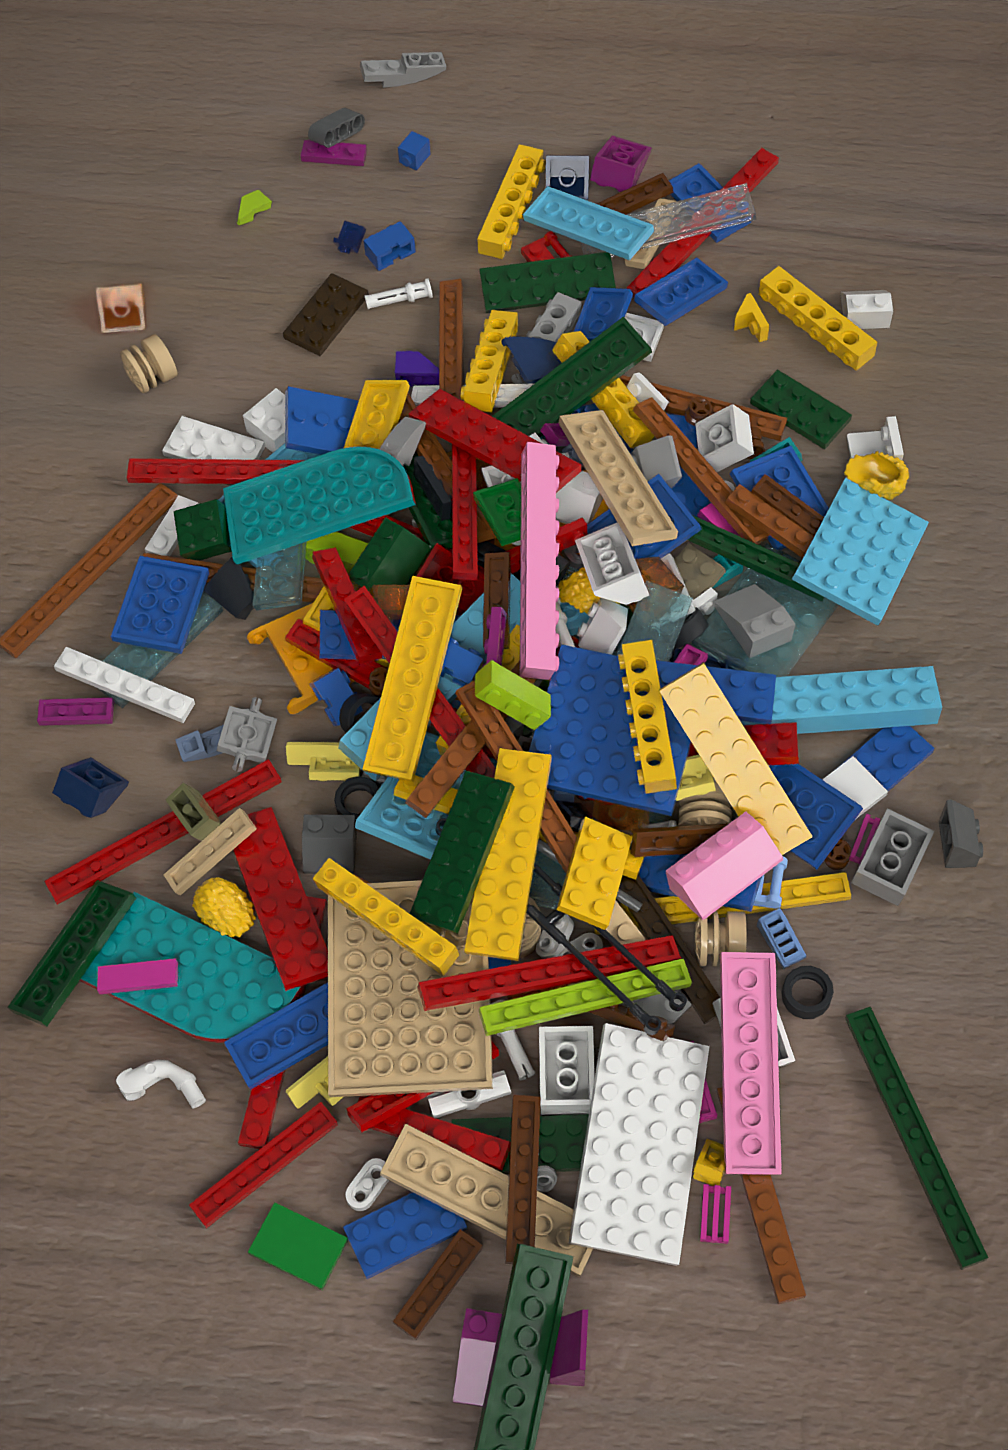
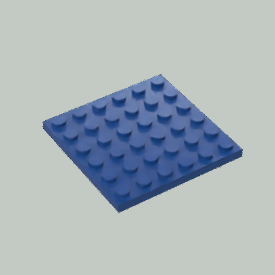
(593, 736)

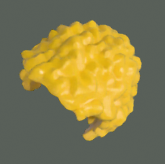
(878, 474)
(578, 591)
(223, 907)

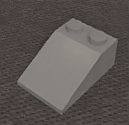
(755, 620)

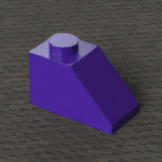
(415, 369)

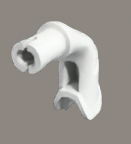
(135, 1081)

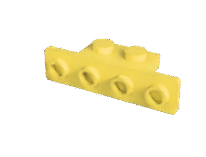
(324, 759)
(695, 779)
(311, 1084)

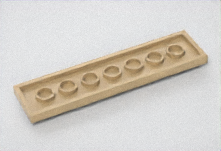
(618, 478)
(475, 1192)

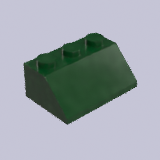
(389, 557)

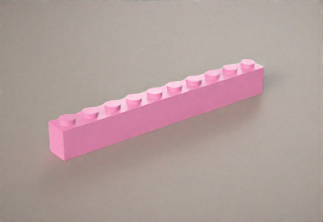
(538, 561)

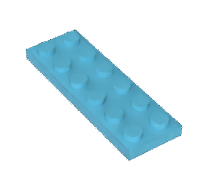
(588, 223)

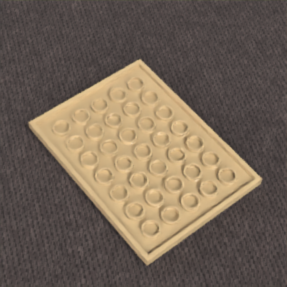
(376, 1017)

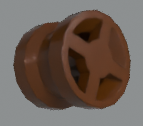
(698, 409)
(377, 676)
(841, 849)

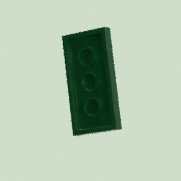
(804, 409)

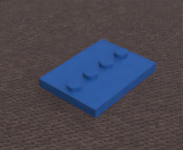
(317, 420)
(787, 471)
(678, 513)
(160, 604)
(820, 806)

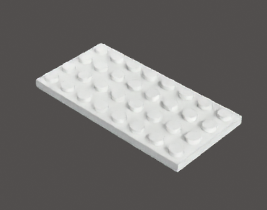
(639, 1145)

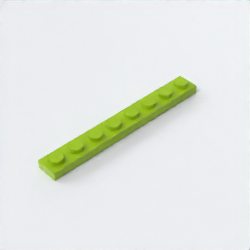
(579, 998)

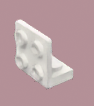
(883, 441)

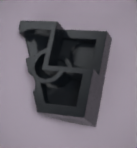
(232, 590)

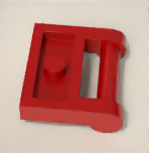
(537, 250)

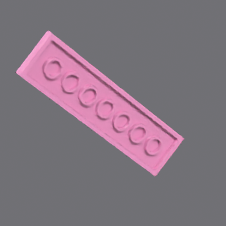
(750, 1064)

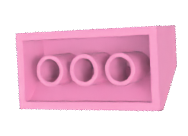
(723, 865)

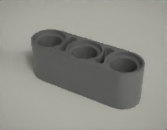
(336, 127)

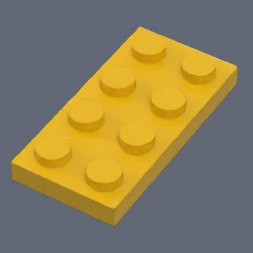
(377, 412)
(594, 873)

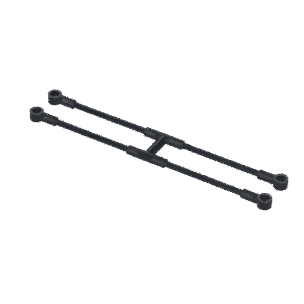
(547, 924)

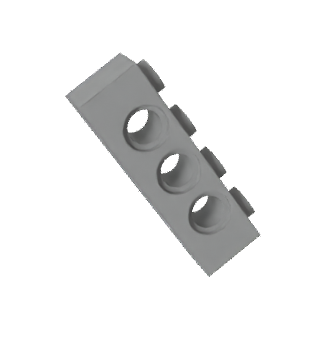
(558, 318)

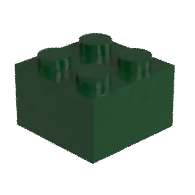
(202, 530)

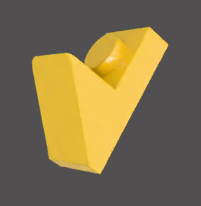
(751, 316)
(710, 1163)

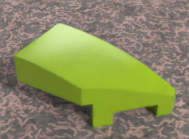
(251, 204)

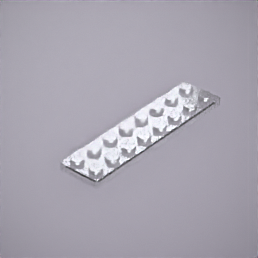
(694, 216)

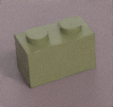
(193, 811)

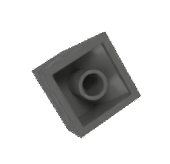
(959, 836)
(328, 838)

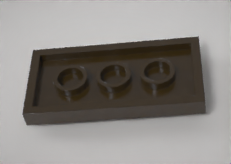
(325, 314)

